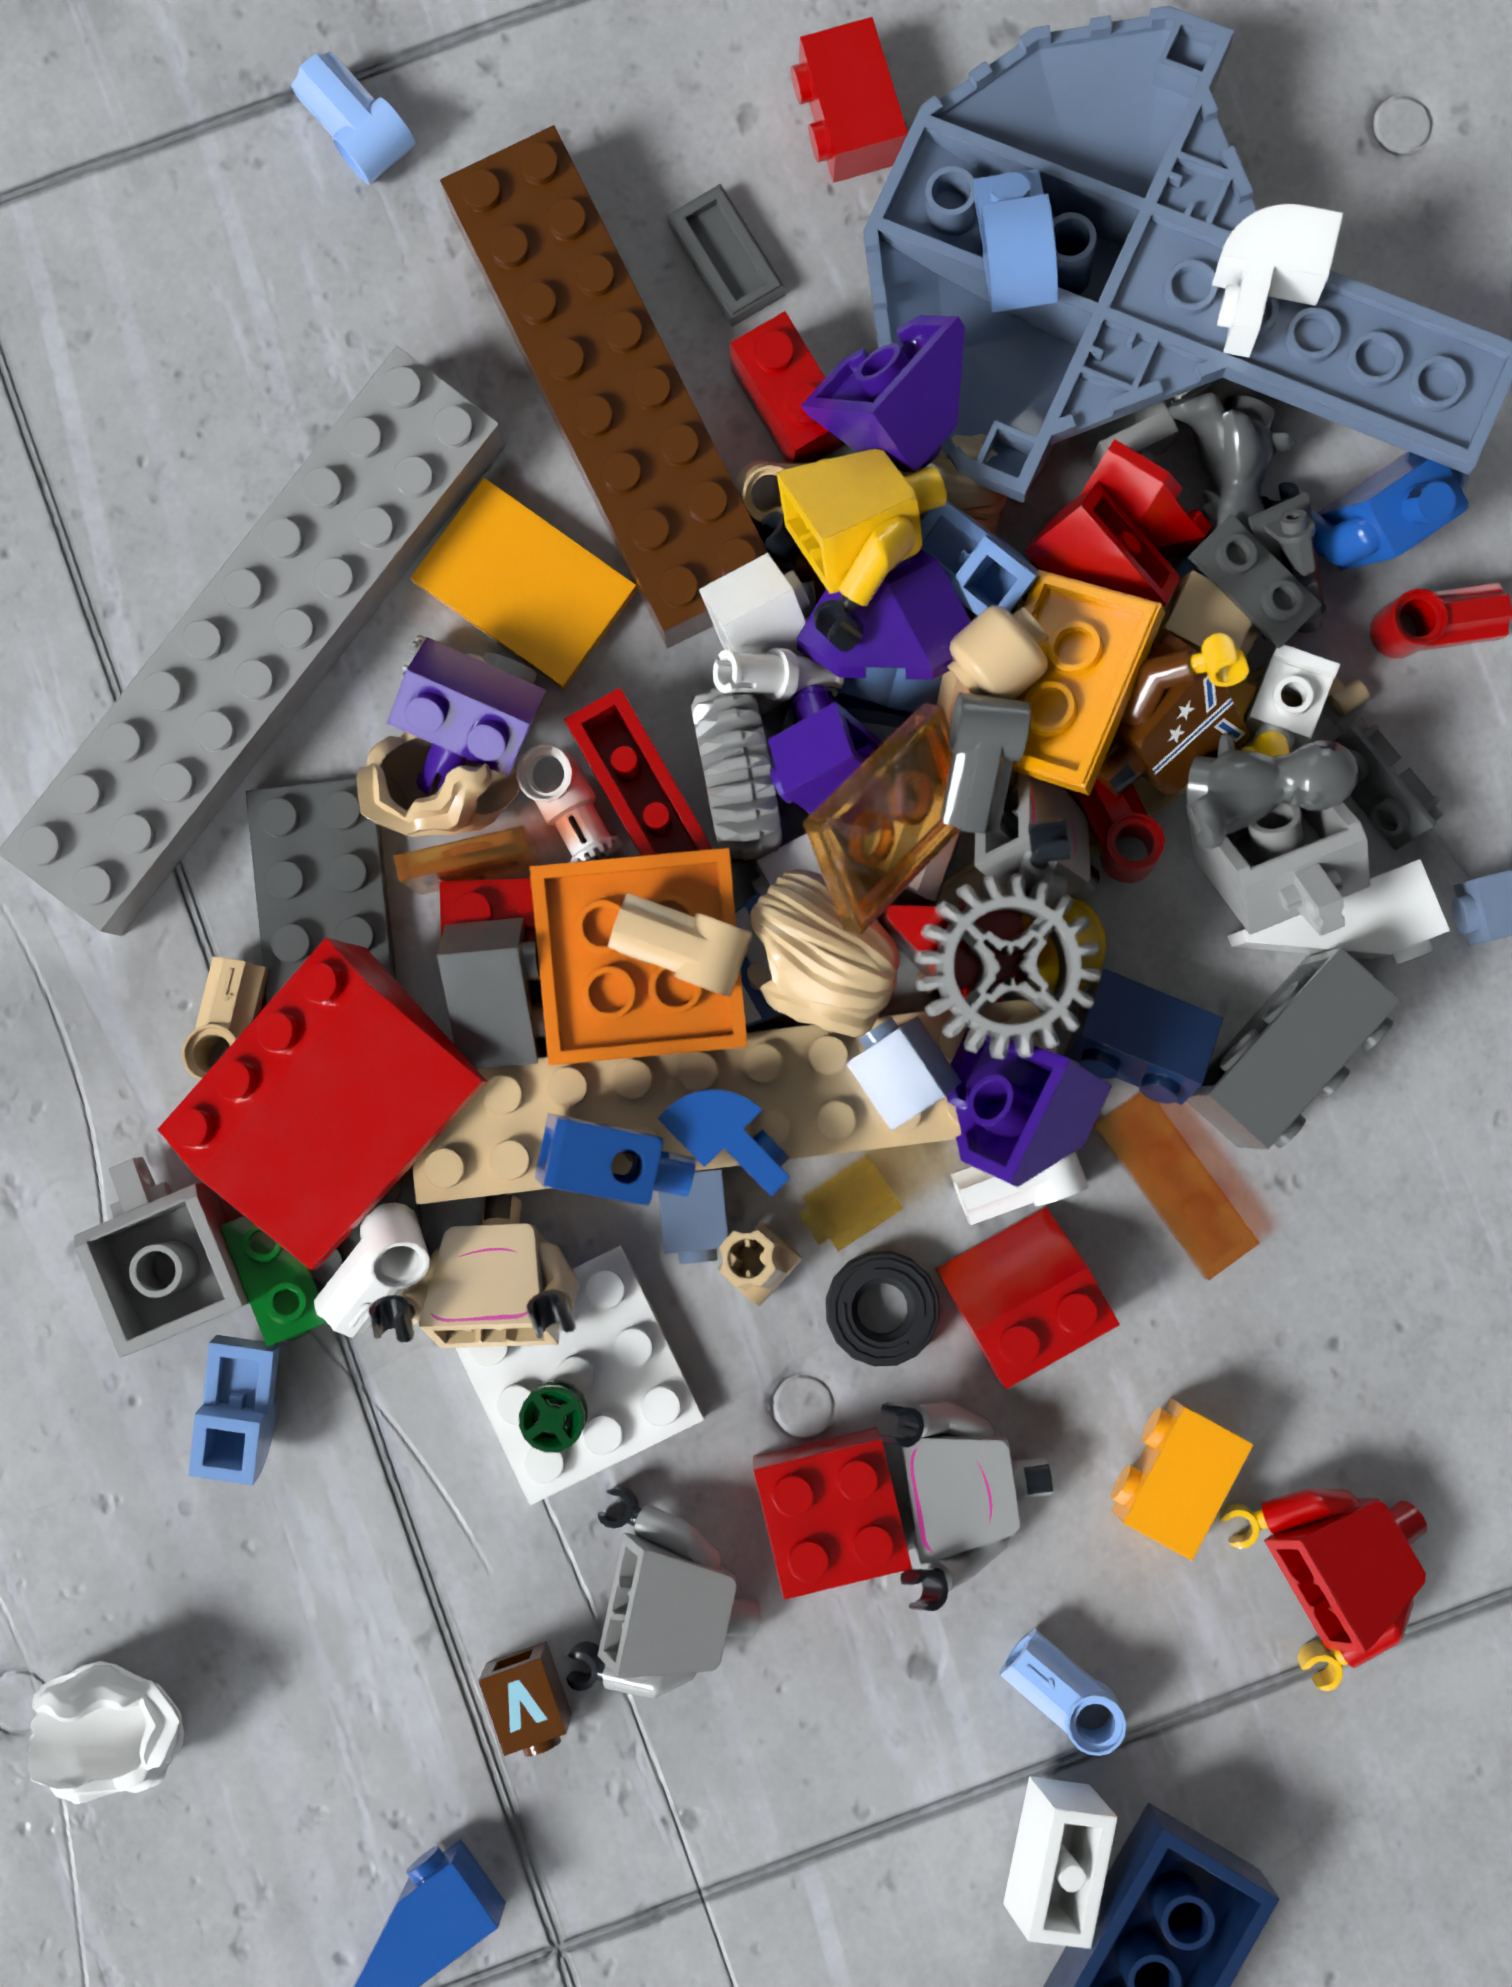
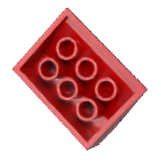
(322, 1102)

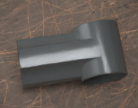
(984, 742)

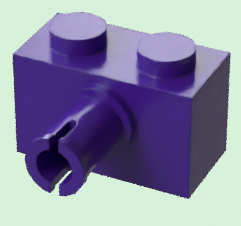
(463, 711)
(819, 749)

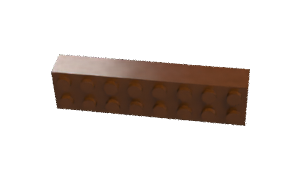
(604, 376)

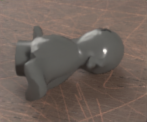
(1234, 451)
(1248, 784)

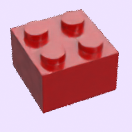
(831, 1513)

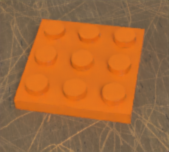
(609, 1003)

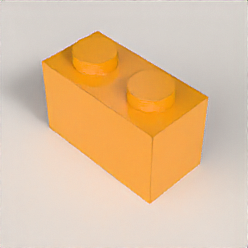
(1179, 1478)

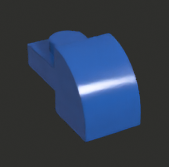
(717, 1120)

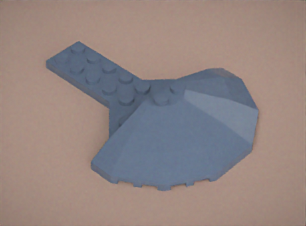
(1139, 223)

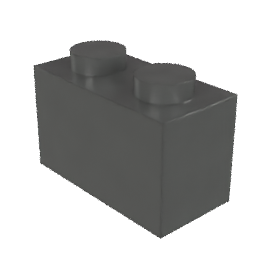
(492, 992)

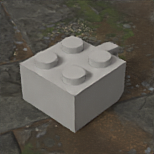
(1288, 866)
(158, 1260)

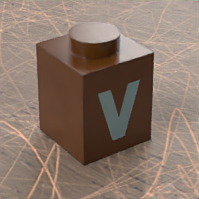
(526, 1700)

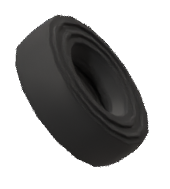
(910, 1336)

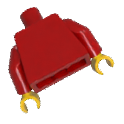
(1346, 1567)

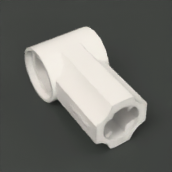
(988, 1196)
(385, 1260)

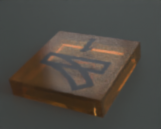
(468, 859)

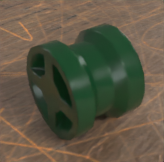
(543, 1423)

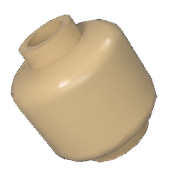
(999, 653)

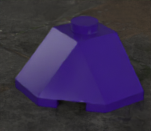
(897, 396)
(903, 625)
(1022, 1111)

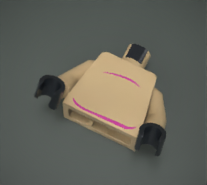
(487, 1287)

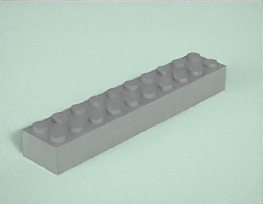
(254, 644)

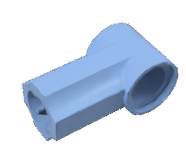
(362, 128)
(1062, 1690)

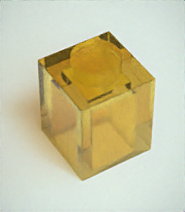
(848, 1203)

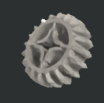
(737, 773)
(1033, 988)

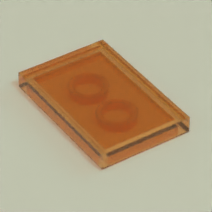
(885, 820)

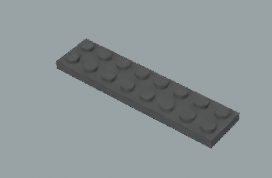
(318, 879)

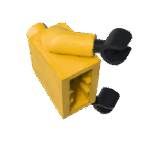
(853, 526)

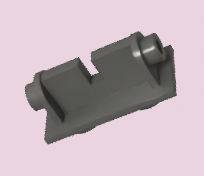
(1289, 536)
(1254, 581)
(1395, 804)

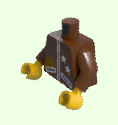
(1180, 714)

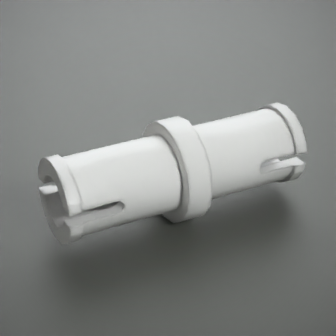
(774, 674)

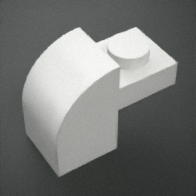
(1277, 255)

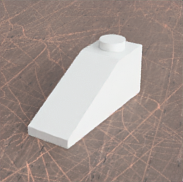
(1385, 919)

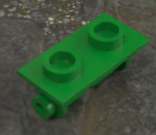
(274, 1283)

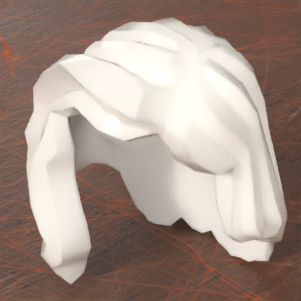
(102, 1733)

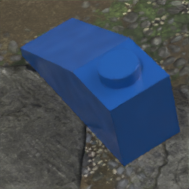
(435, 1920)

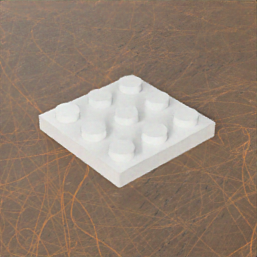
(613, 1358)

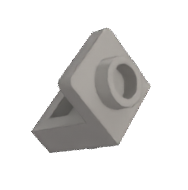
(1148, 437)

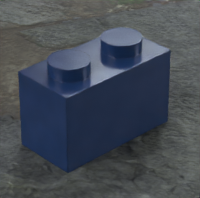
(1144, 1038)

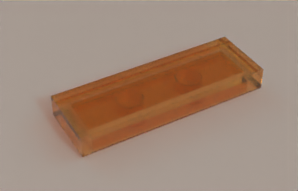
(1176, 1184)

